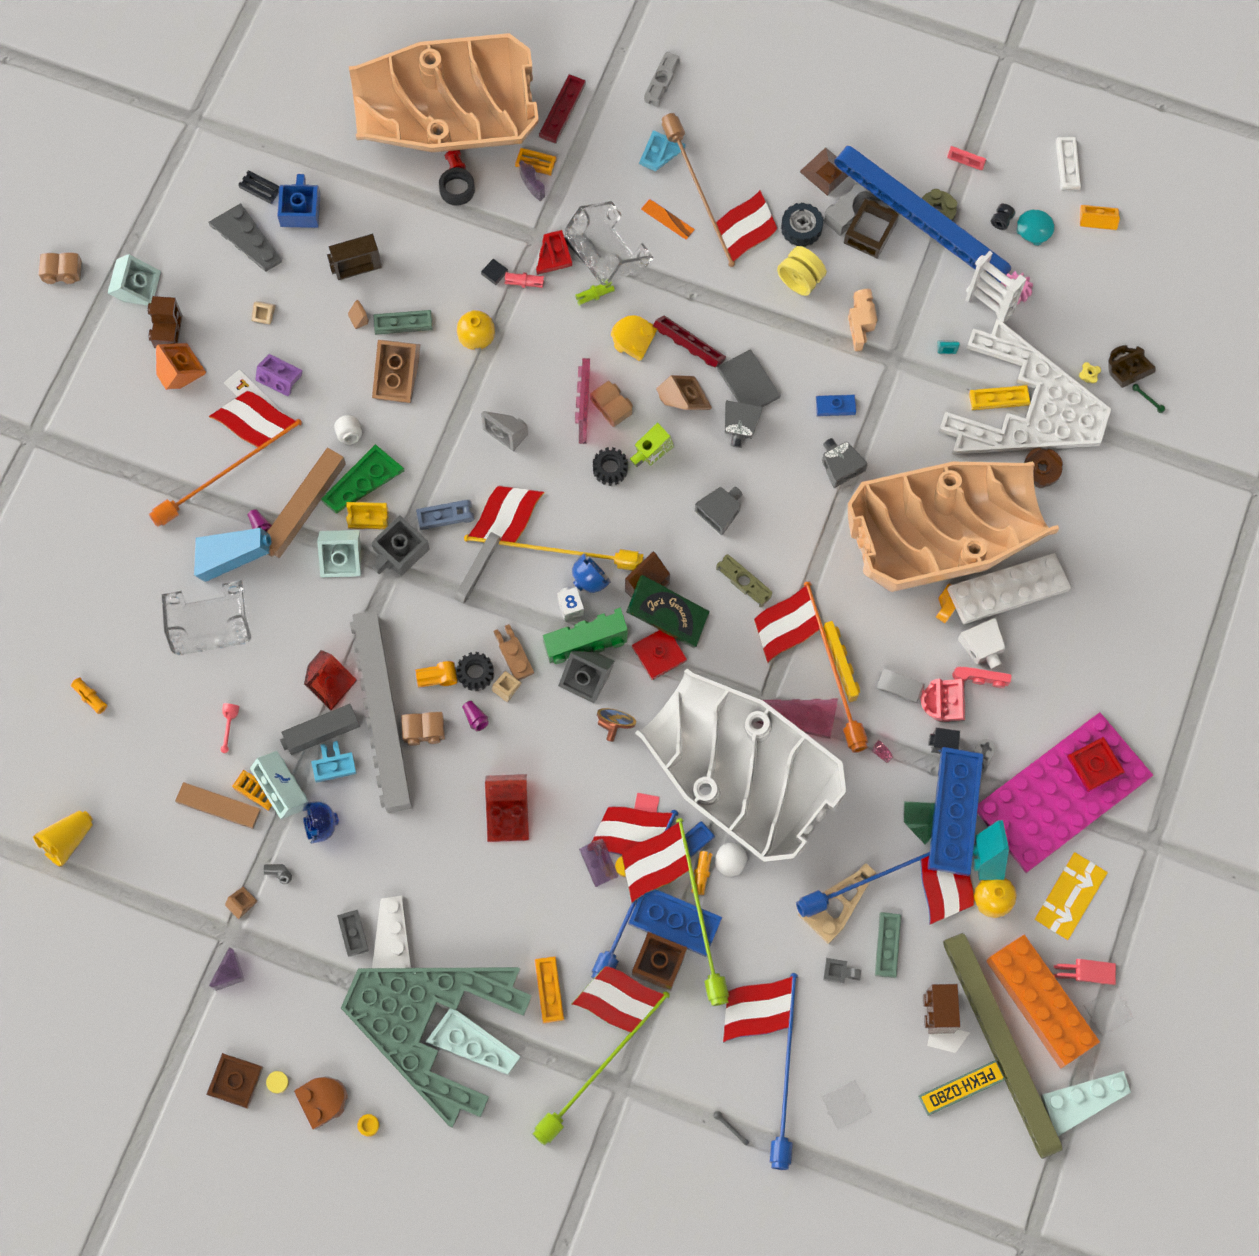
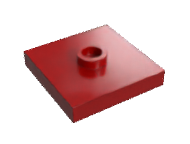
(658, 653)
(1095, 764)

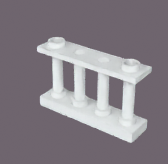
(1010, 293)

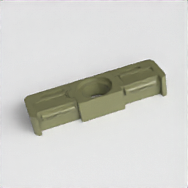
(755, 588)

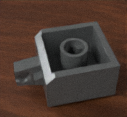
(399, 558)

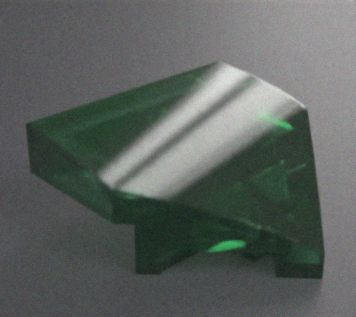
(919, 818)

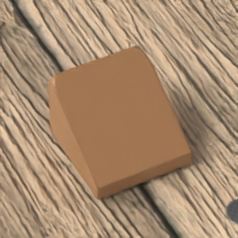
(358, 315)
(240, 902)

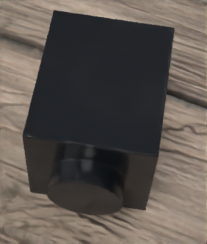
(943, 738)

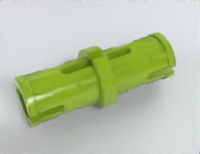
(593, 293)

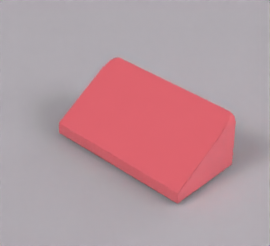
(966, 158)

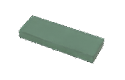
(402, 322)
(887, 945)

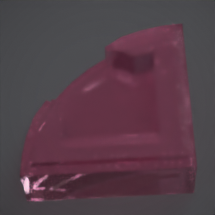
(882, 751)

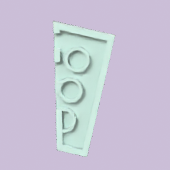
(468, 1040)

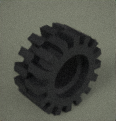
(608, 455)
(475, 659)

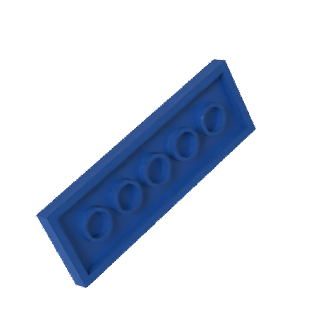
(955, 811)

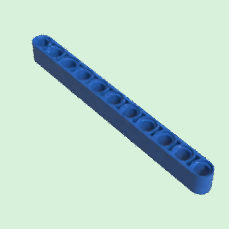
(916, 209)

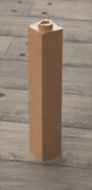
(304, 501)

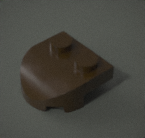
(1129, 365)

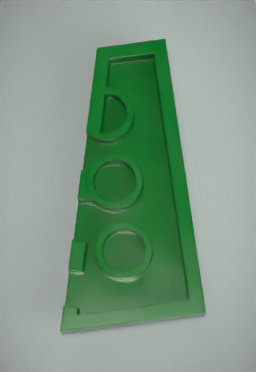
(364, 477)

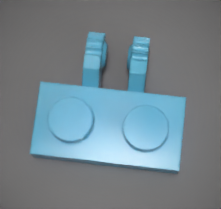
(333, 767)

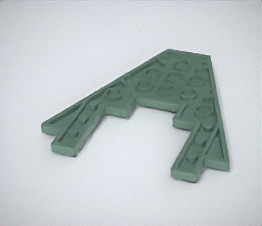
(396, 1007)

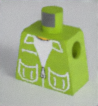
(652, 446)

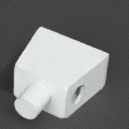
(984, 643)

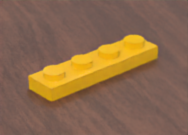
(844, 669)

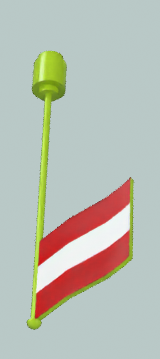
(659, 863)
(619, 1003)

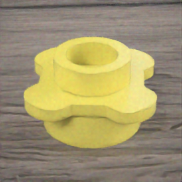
(1089, 378)

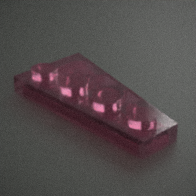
(583, 400)
(810, 716)

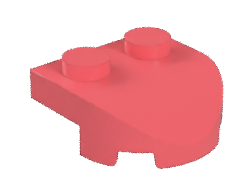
(944, 700)

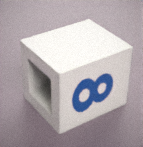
(570, 603)

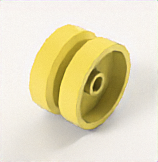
(801, 270)

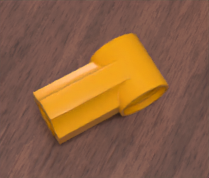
(442, 674)

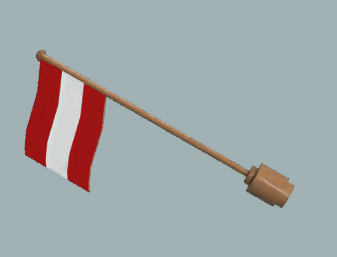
(741, 226)

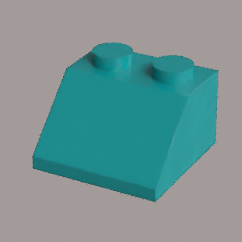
(991, 852)

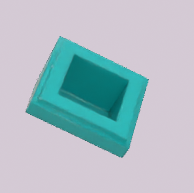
(947, 347)

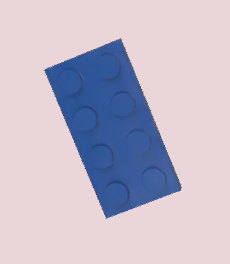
(674, 920)

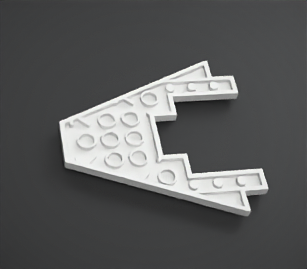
(1059, 412)

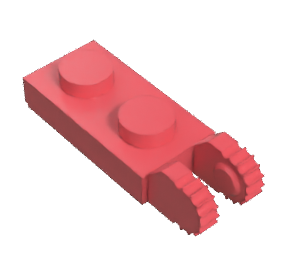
(981, 676)

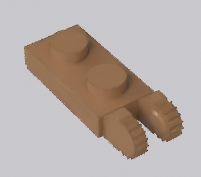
(514, 654)

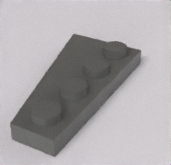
(246, 236)

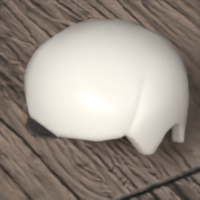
(731, 859)

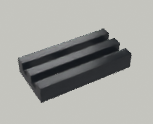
(246, 179)

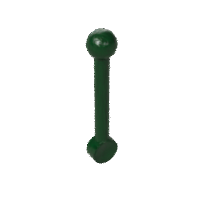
(1160, 408)

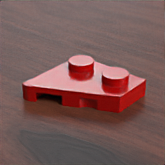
(553, 253)

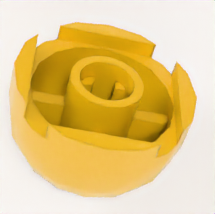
(475, 330)
(995, 897)

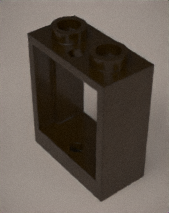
(863, 242)
(354, 257)

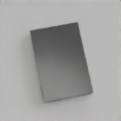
(748, 380)

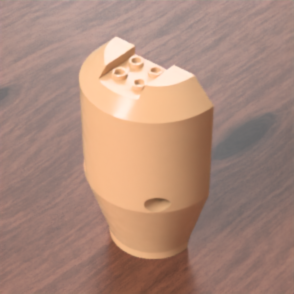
(447, 94)
(944, 521)

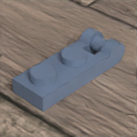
(444, 514)

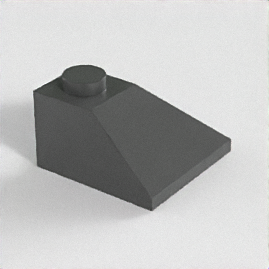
(586, 674)

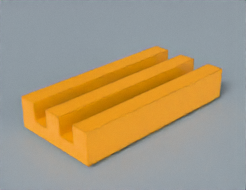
(539, 166)

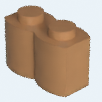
(60, 267)
(611, 404)
(422, 728)

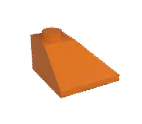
(177, 365)

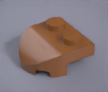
(322, 1100)

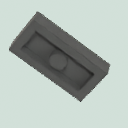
(352, 933)

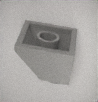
(505, 428)

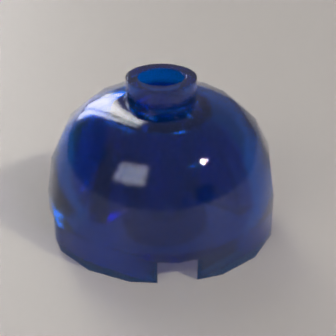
(319, 822)

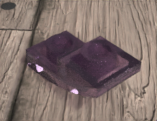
(528, 176)

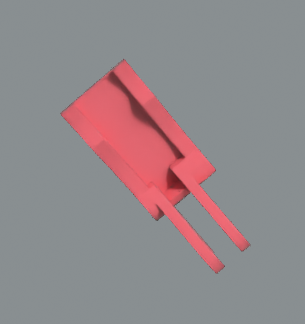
(1089, 971)

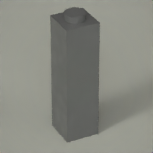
(319, 729)

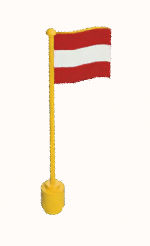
(508, 515)

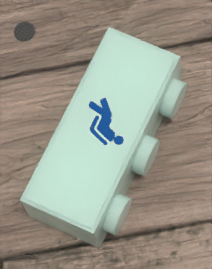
(279, 784)

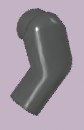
(280, 871)

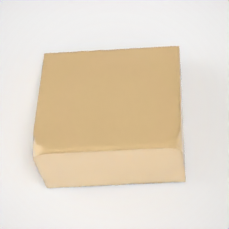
(263, 312)
(506, 686)

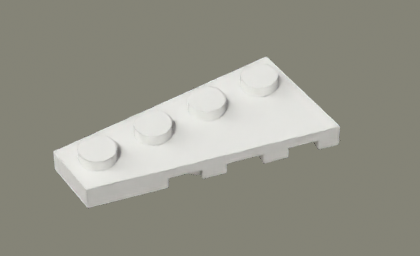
(391, 936)

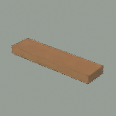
(217, 805)

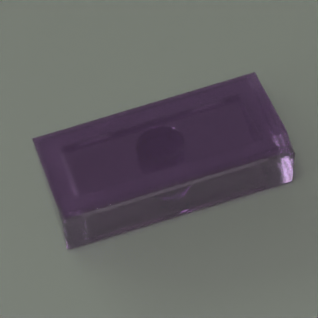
(598, 862)

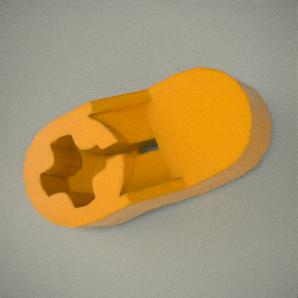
(946, 604)

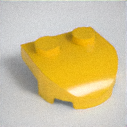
(633, 336)

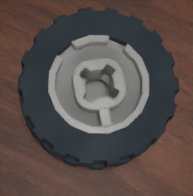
(802, 224)

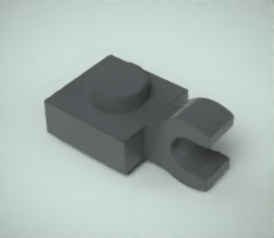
(837, 970)

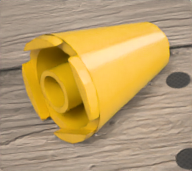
(63, 836)

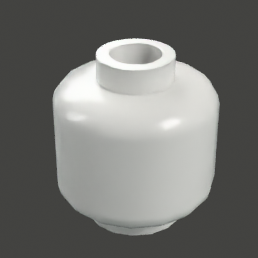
(348, 429)

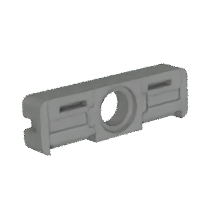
(665, 68)

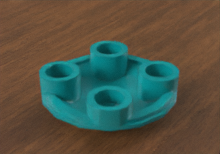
(1035, 226)

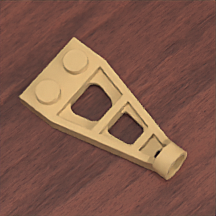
(830, 927)

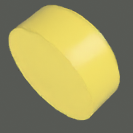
(277, 1082)

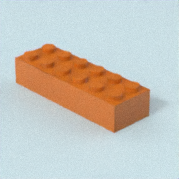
(1042, 1001)

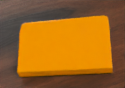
(1099, 217)

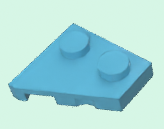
(659, 151)

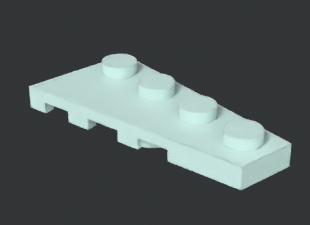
(1078, 1102)

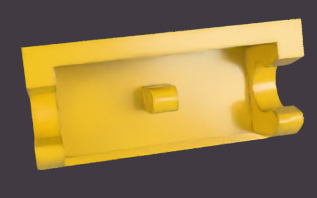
(367, 515)

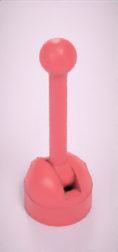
(230, 712)

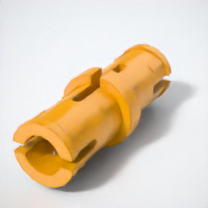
(89, 695)
(702, 871)

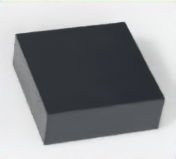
(494, 271)

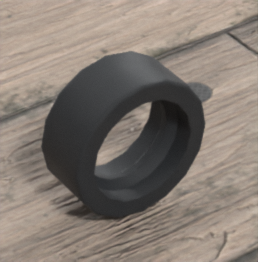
(456, 199)

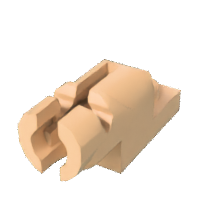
(862, 317)

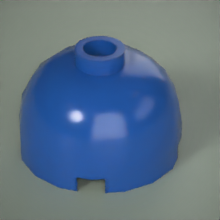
(588, 575)

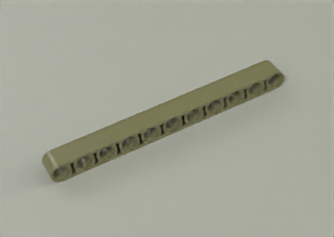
(1002, 1046)

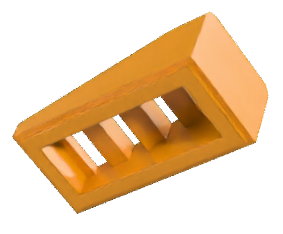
(237, 786)

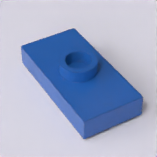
(835, 405)

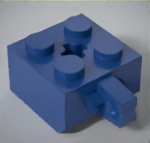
(299, 204)

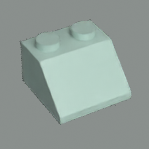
(133, 280)
(339, 553)

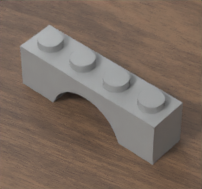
(841, 214)

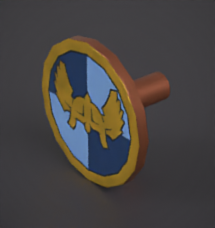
(613, 719)

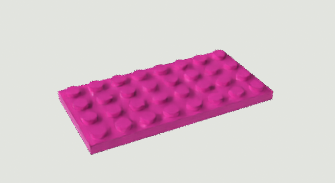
(1050, 803)

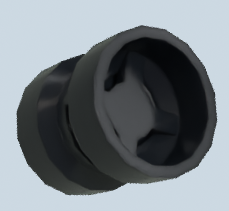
(1003, 216)

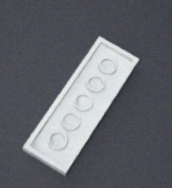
(1008, 588)

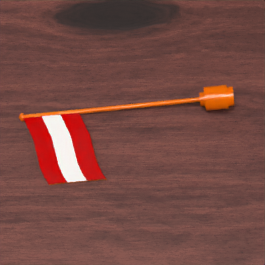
(253, 422)
(793, 623)

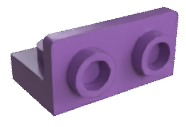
(277, 374)

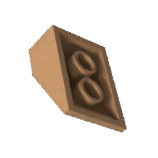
(395, 370)

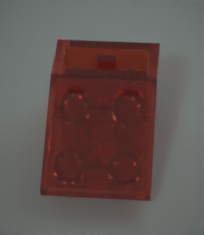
(507, 807)

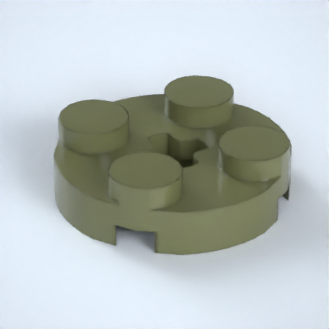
(944, 200)

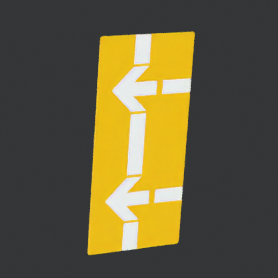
(1071, 896)

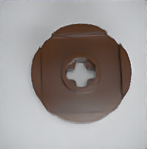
(1053, 469)

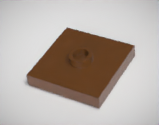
(235, 1080)

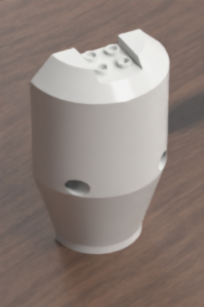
(763, 781)

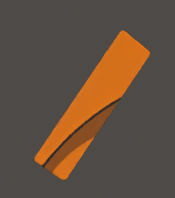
(667, 219)

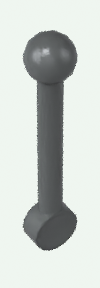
(718, 1115)

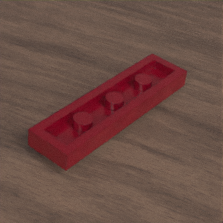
(562, 108)
(689, 341)

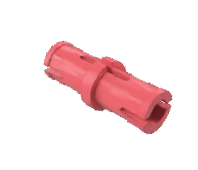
(524, 280)

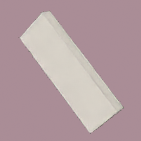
(1068, 163)

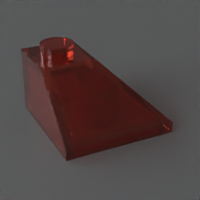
(328, 679)

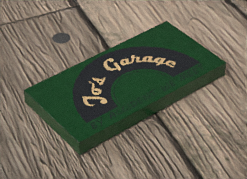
(667, 611)

